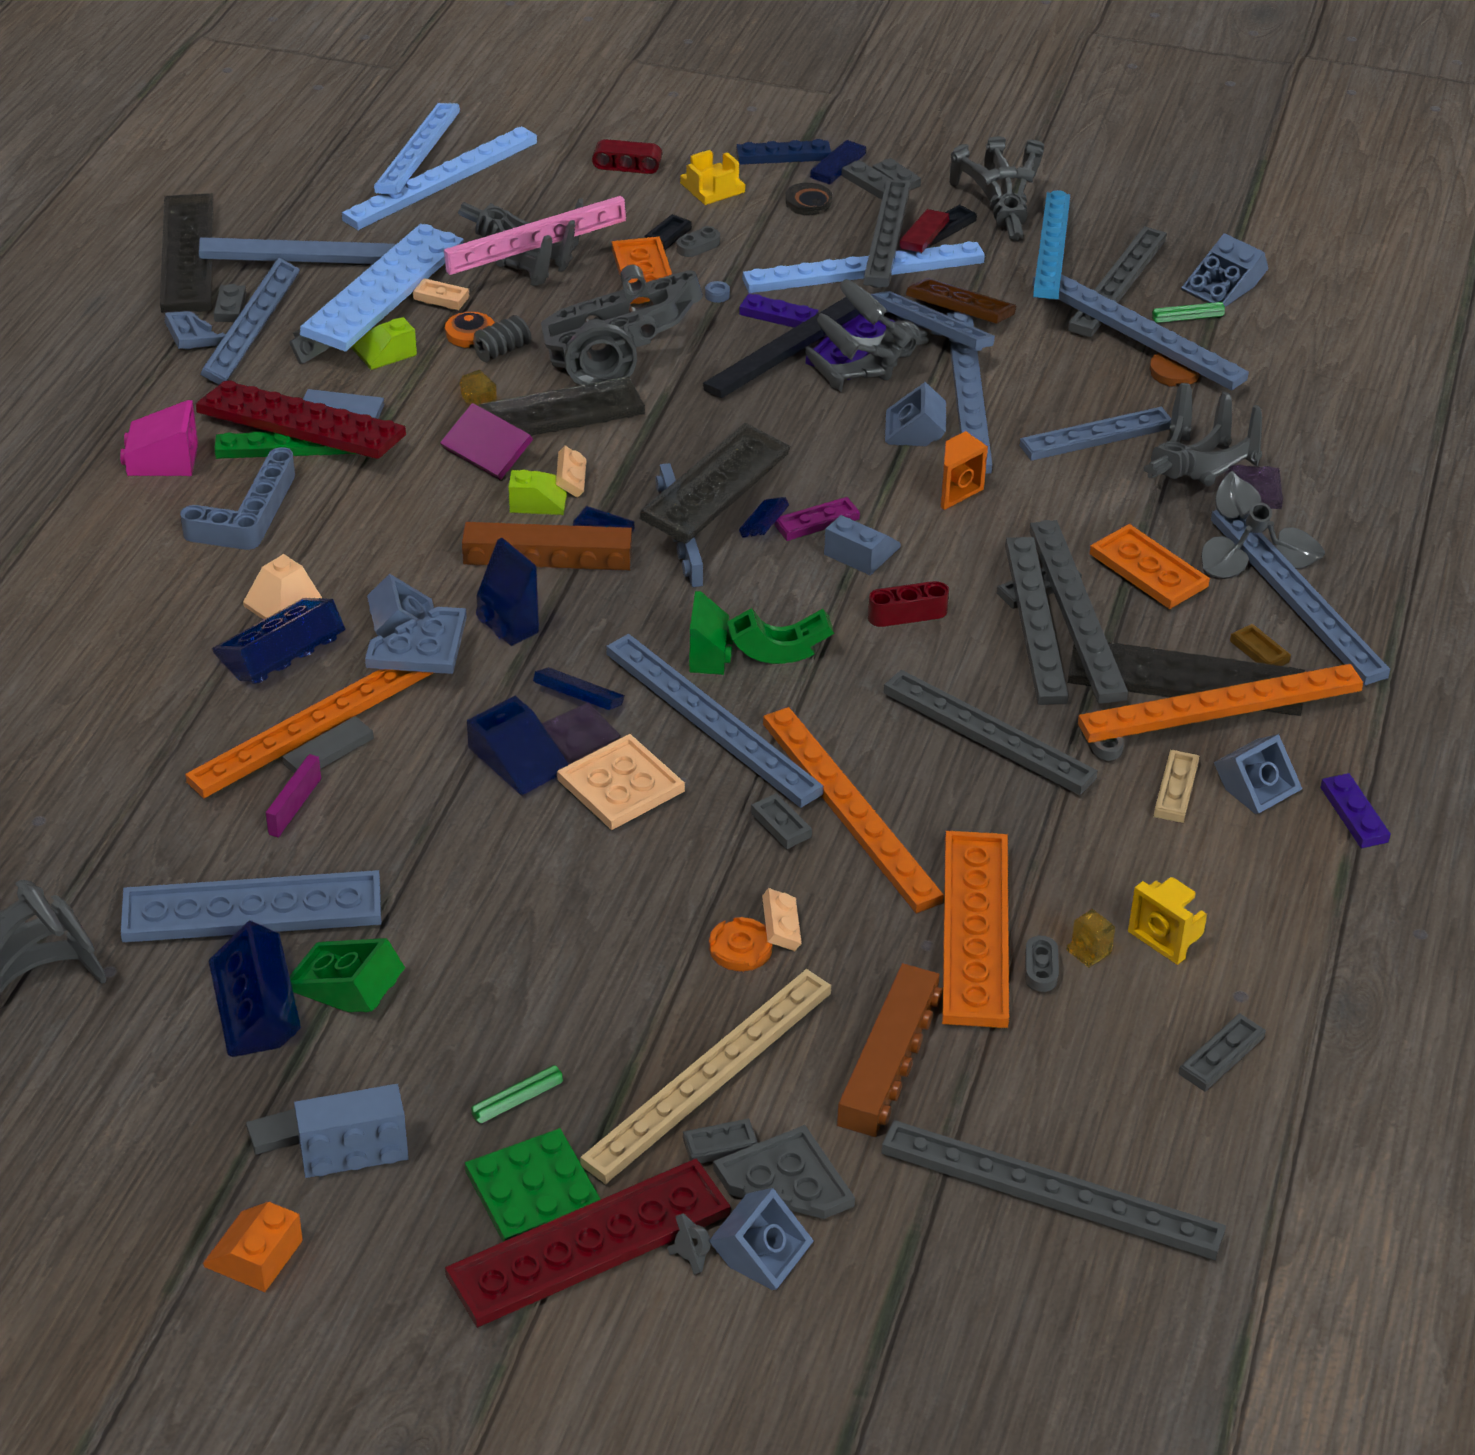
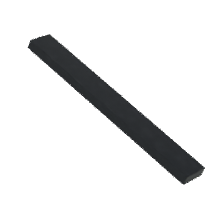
(777, 350)

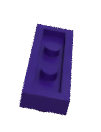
(775, 310)
(1355, 810)

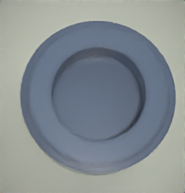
(717, 291)

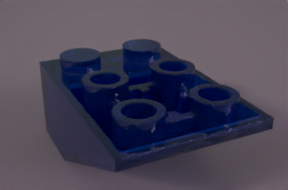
(515, 745)

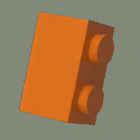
(963, 469)
(257, 1245)

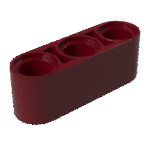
(636, 151)
(908, 603)

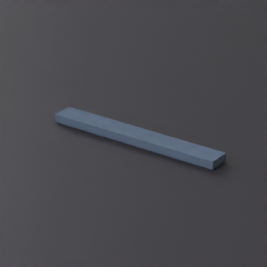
(292, 250)
(250, 322)

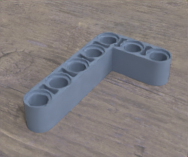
(250, 523)

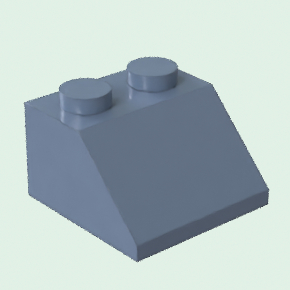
(916, 418)
(858, 545)
(395, 603)
(1259, 773)
(762, 1238)

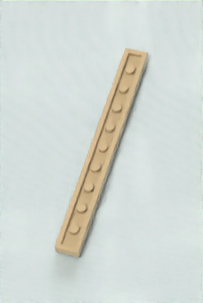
(704, 1076)

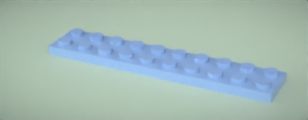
(380, 288)

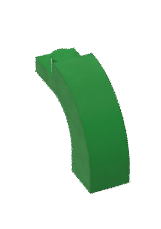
(779, 644)

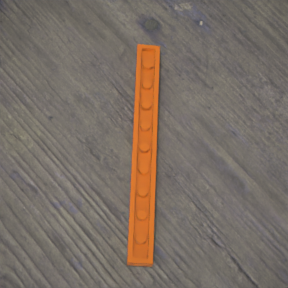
(1219, 703)
(299, 729)
(854, 811)

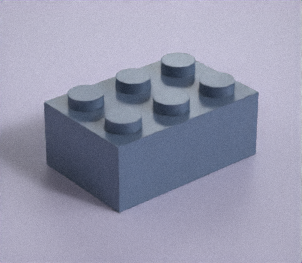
(351, 1130)

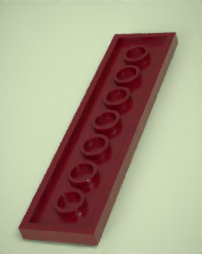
(301, 419)
(584, 1242)

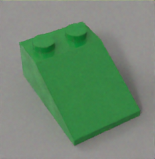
(348, 973)

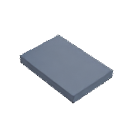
(353, 403)

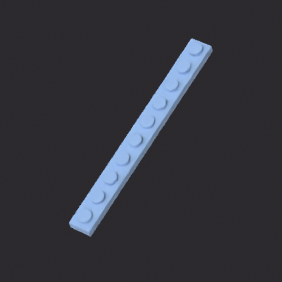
(440, 177)
(854, 267)

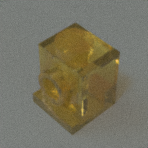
(477, 388)
(1091, 938)

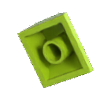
(387, 343)
(535, 493)

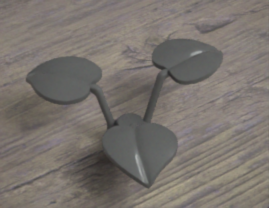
(1239, 498)

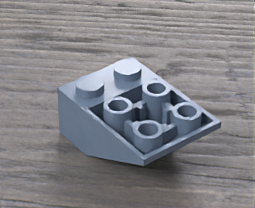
(1227, 271)

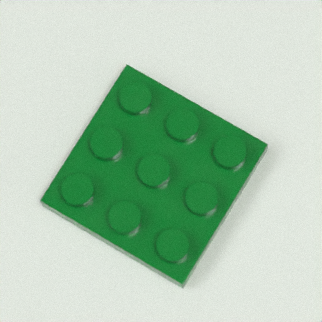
(530, 1183)

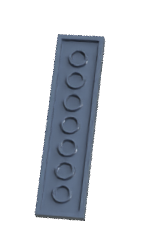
(273, 902)

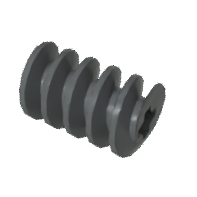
(501, 337)

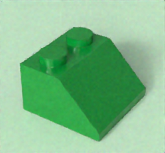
(709, 637)

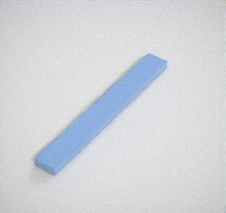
(417, 148)

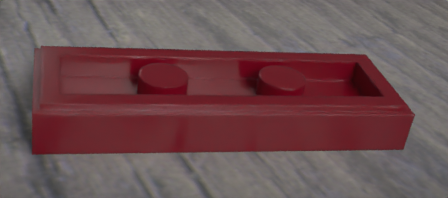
(924, 230)

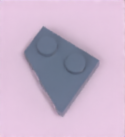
(191, 331)

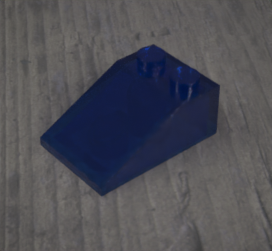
(509, 595)

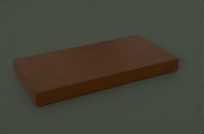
(961, 300)

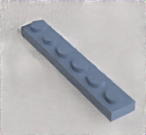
(937, 322)
(692, 562)

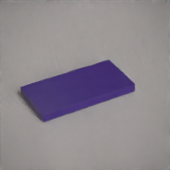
(857, 327)

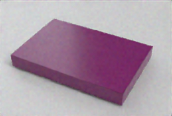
(486, 441)

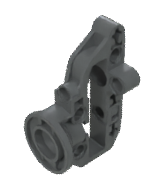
(617, 324)

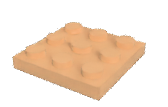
(620, 781)

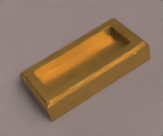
(1259, 646)

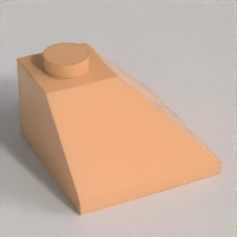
(278, 587)

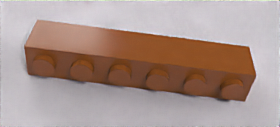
(551, 544)
(889, 1050)

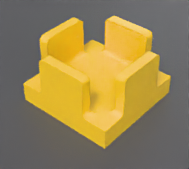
(712, 182)
(1162, 921)

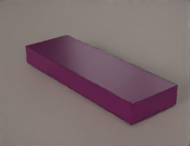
(815, 518)
(293, 795)

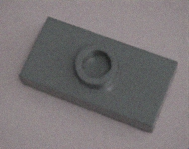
(719, 1140)

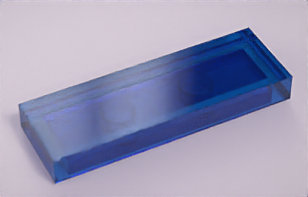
(831, 167)
(578, 688)

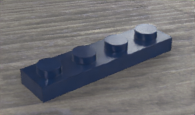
(782, 151)

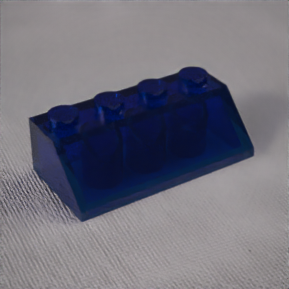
(281, 639)
(254, 991)

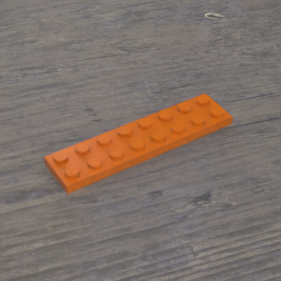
(976, 930)

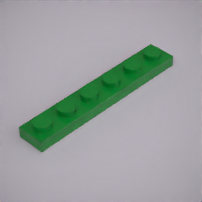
(260, 444)

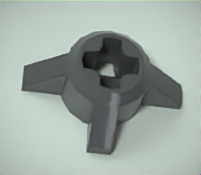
(685, 1246)

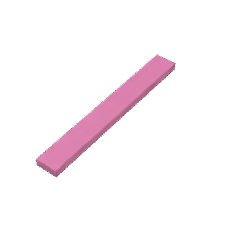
(531, 235)

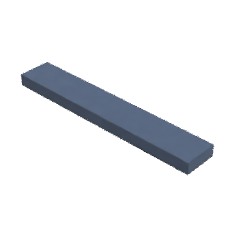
(1095, 433)

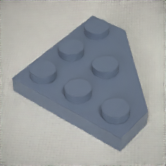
(422, 644)

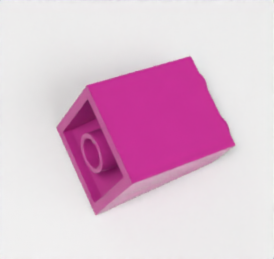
(162, 443)

